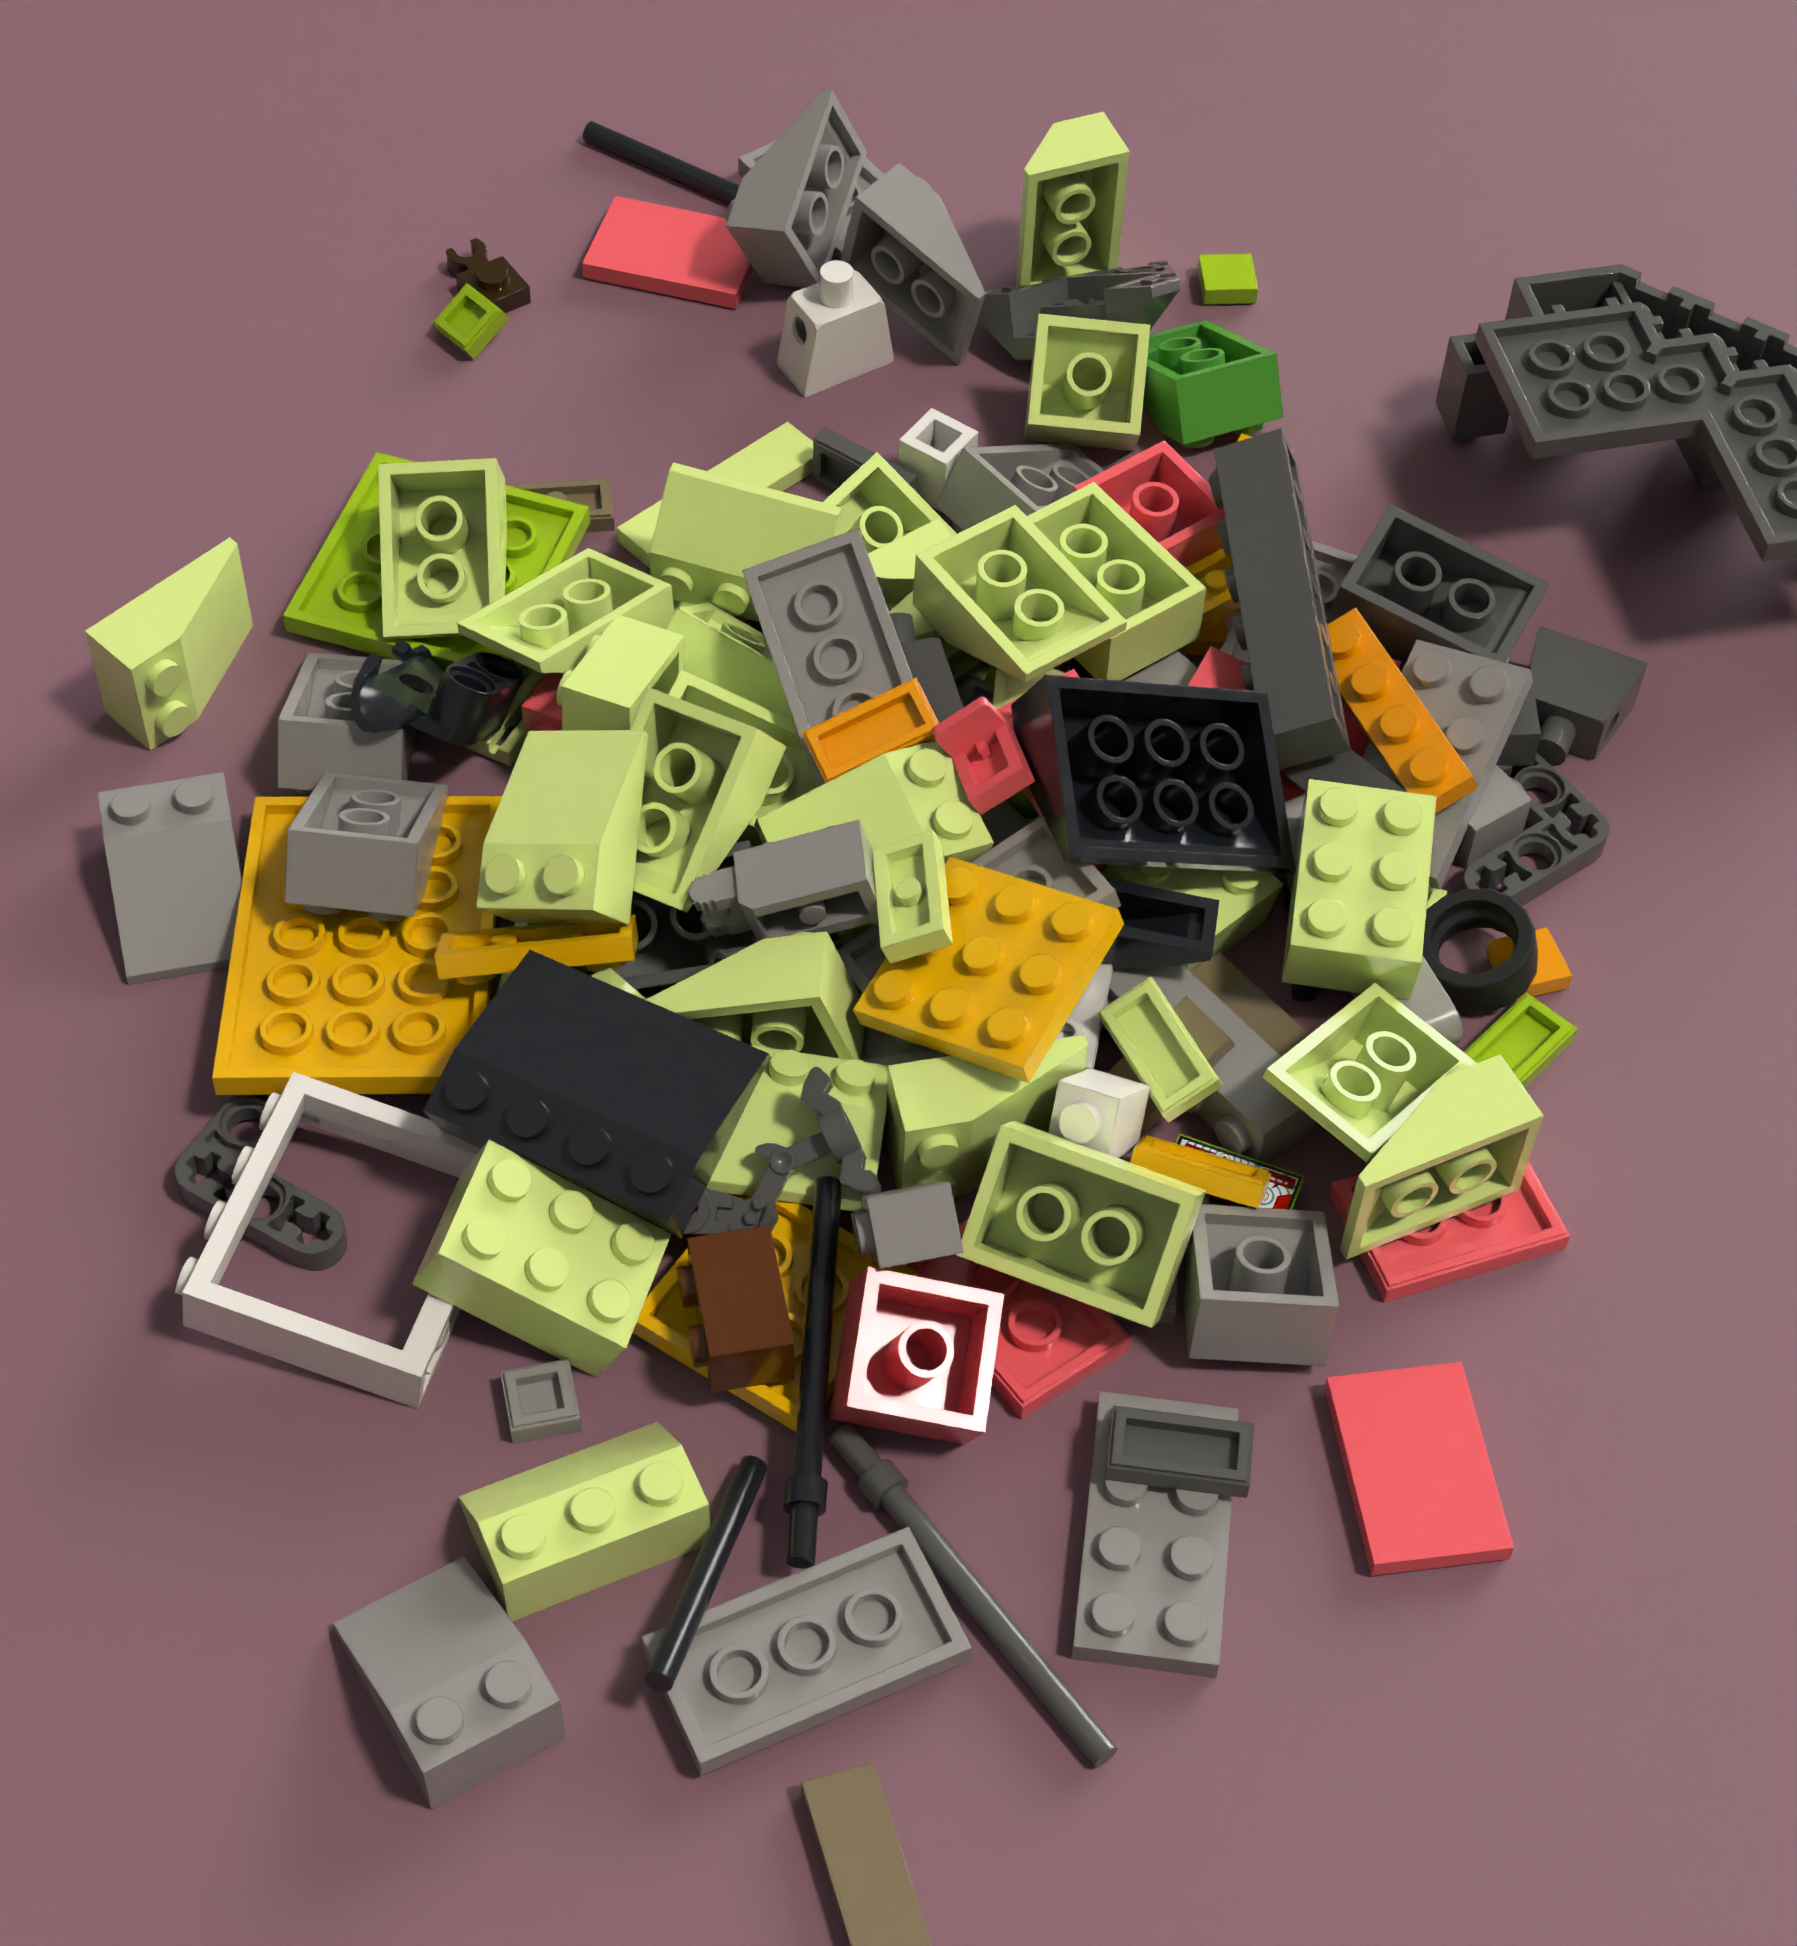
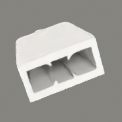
(833, 331)

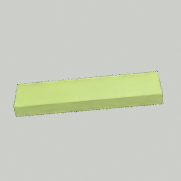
(771, 462)

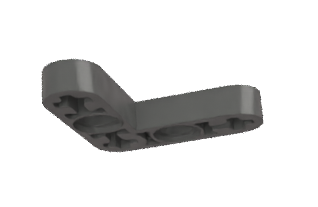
(1545, 835)
(219, 1151)

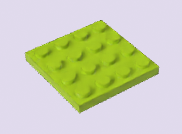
(343, 586)

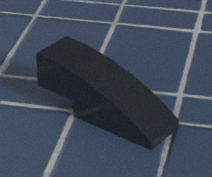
(1162, 927)

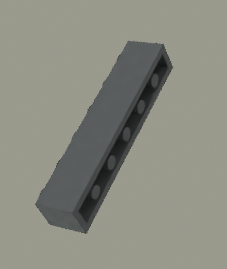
(1278, 596)

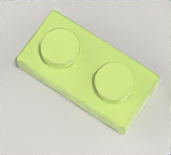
(912, 897)

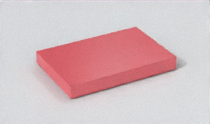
(668, 253)
(1465, 1245)
(1043, 1336)
(1417, 1469)

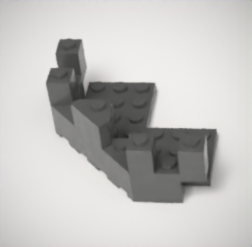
(1621, 364)

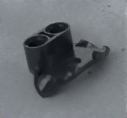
(456, 704)

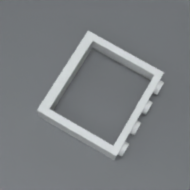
(290, 1335)

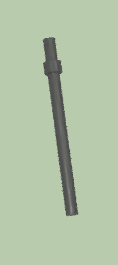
(886, 1489)

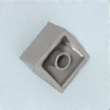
(1259, 1286)

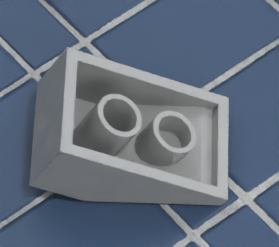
(799, 195)
(915, 260)
(1005, 476)
(320, 730)
(364, 845)
(173, 875)
(452, 1680)

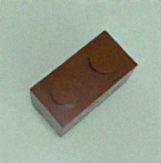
(739, 1309)

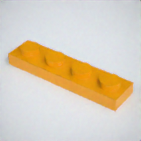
(1394, 715)

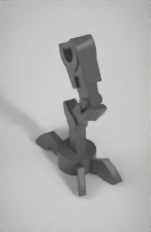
(725, 1213)

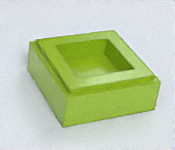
(1227, 279)
(470, 321)

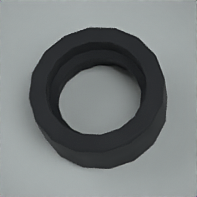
(1482, 909)

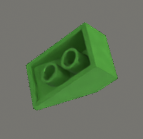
(1209, 384)

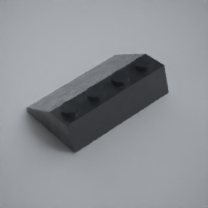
(1156, 774)
(599, 1089)

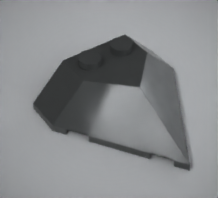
(1109, 294)

